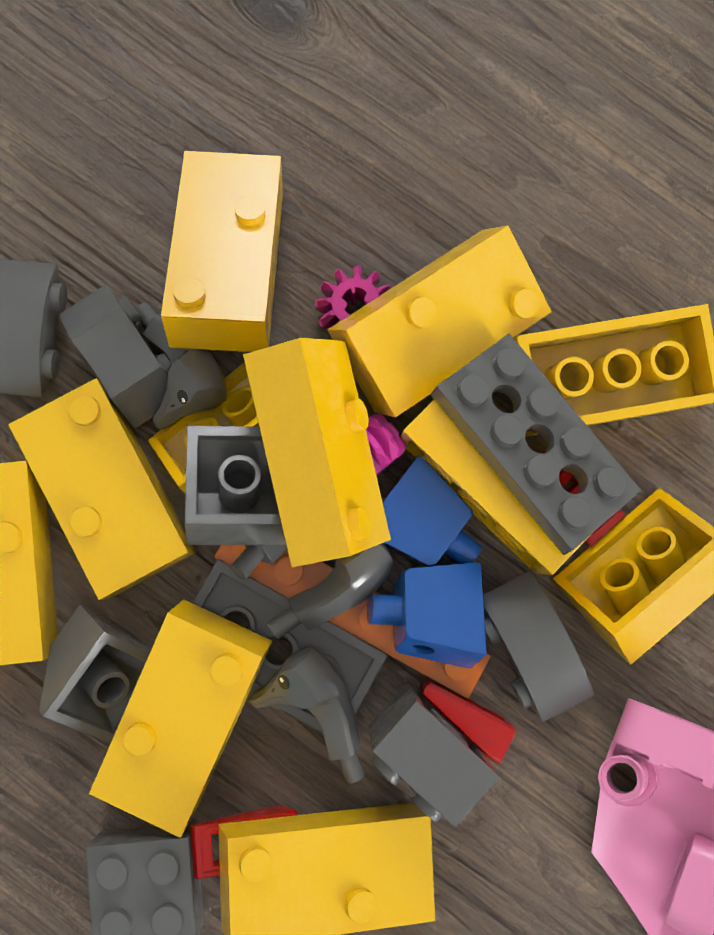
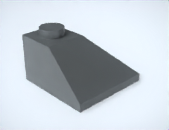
(92, 674)

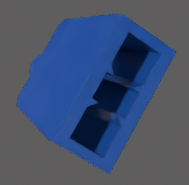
(428, 518)
(435, 613)

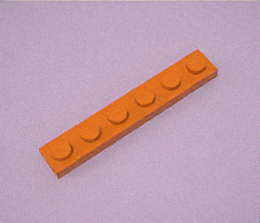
(294, 580)

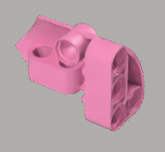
(661, 833)

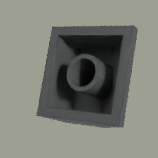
(229, 488)

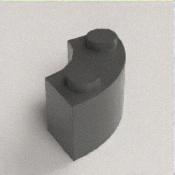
(28, 322)
(119, 353)
(536, 647)

